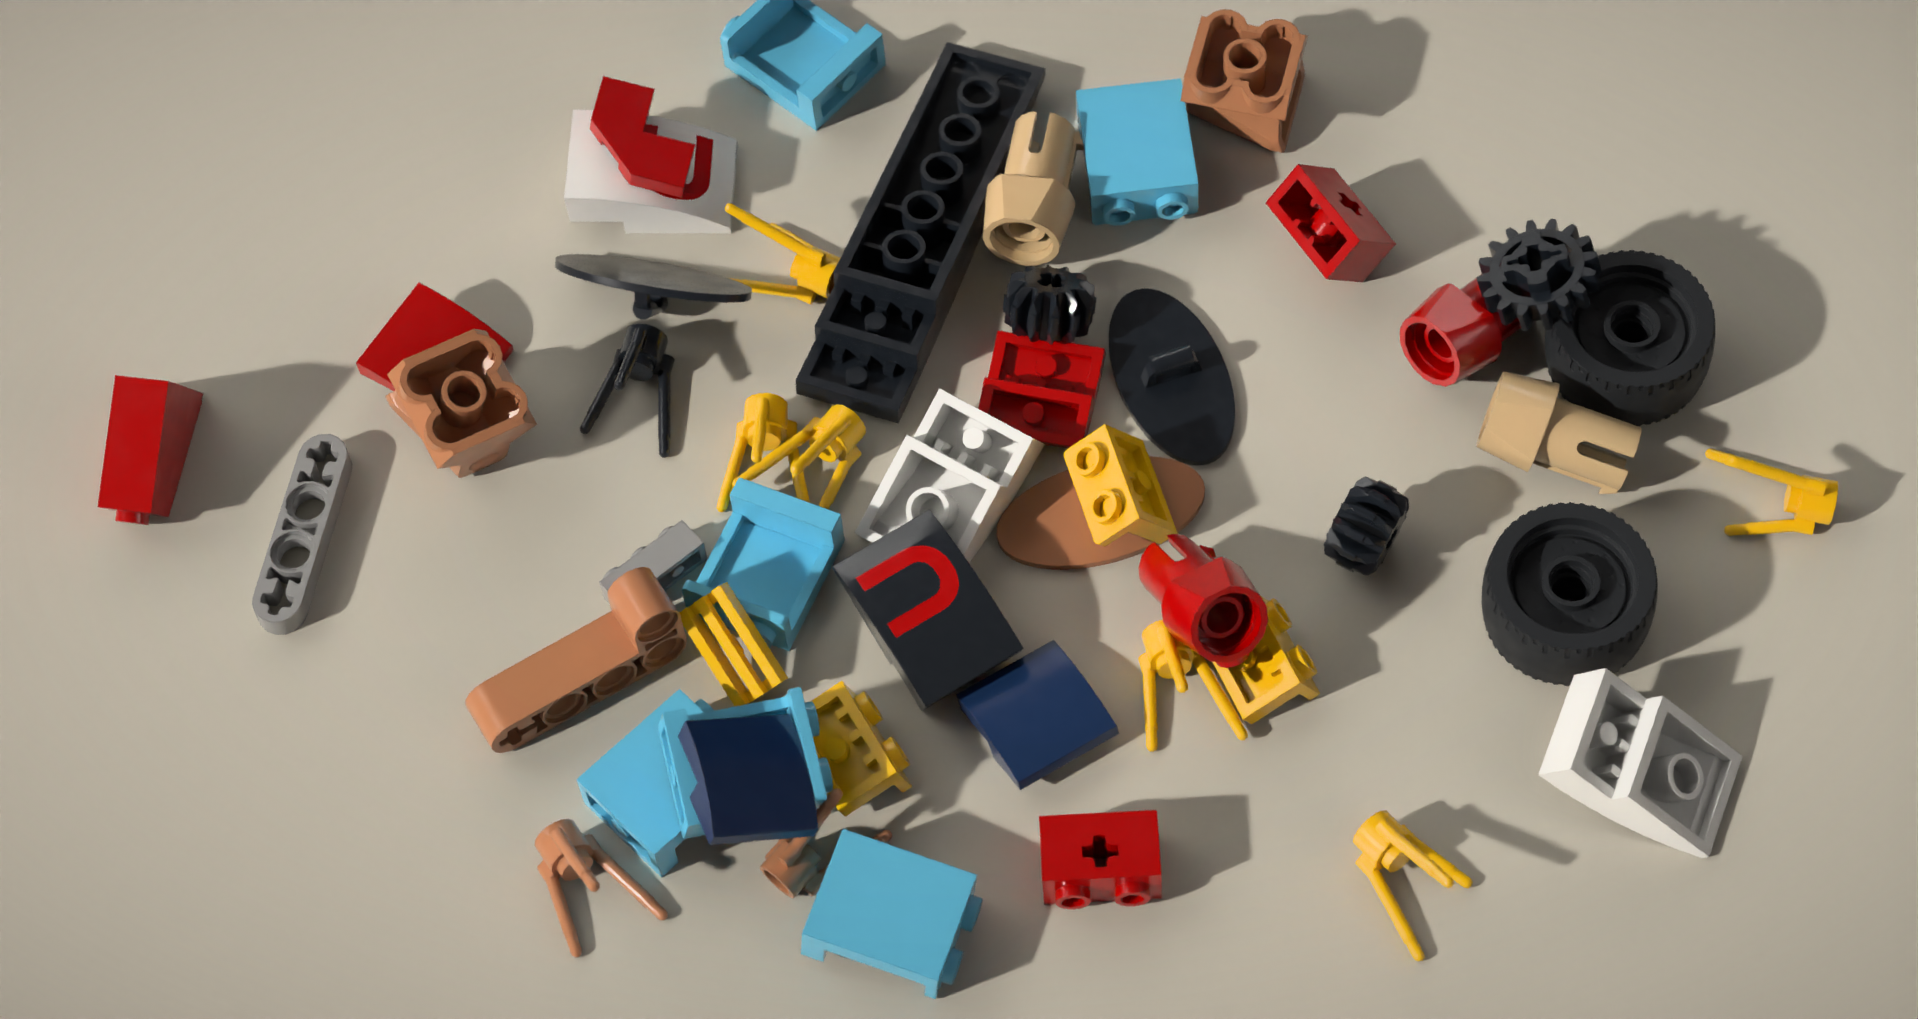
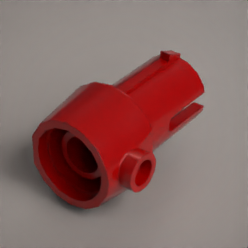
(1453, 334)
(1205, 600)

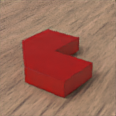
(642, 157)

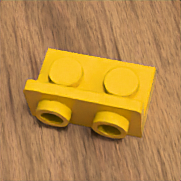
(1118, 487)
(1272, 671)
(855, 749)

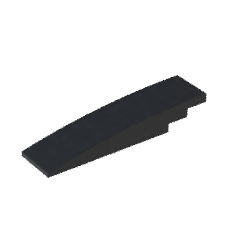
(917, 234)

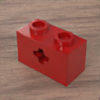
(1330, 223)
(1123, 838)

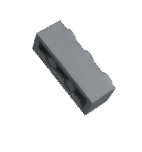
(669, 557)

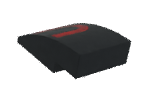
(927, 609)

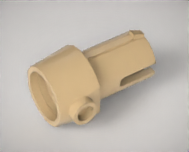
(1032, 200)
(1535, 427)

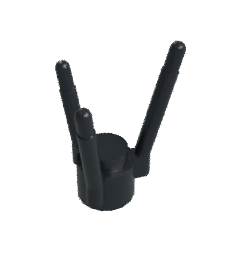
(639, 359)

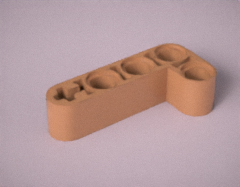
(582, 667)

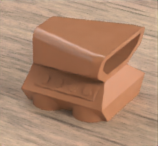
(1246, 77)
(461, 402)

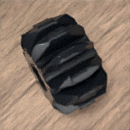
(1049, 304)
(1366, 526)

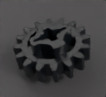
(1539, 274)

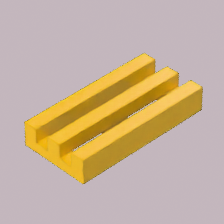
(715, 656)

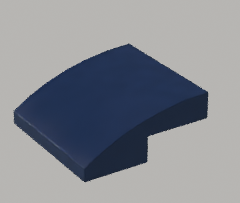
(1037, 714)
(749, 779)

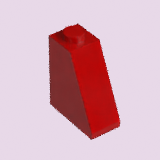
(146, 447)

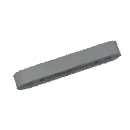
(297, 532)

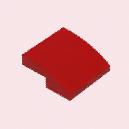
(417, 325)
(1043, 387)

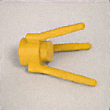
(811, 266)
(763, 429)
(829, 438)
(1806, 496)
(1172, 661)
(1391, 847)

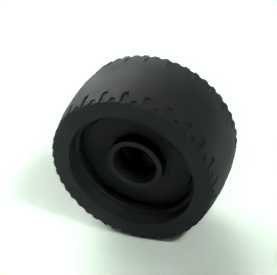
(1639, 342)
(1577, 556)

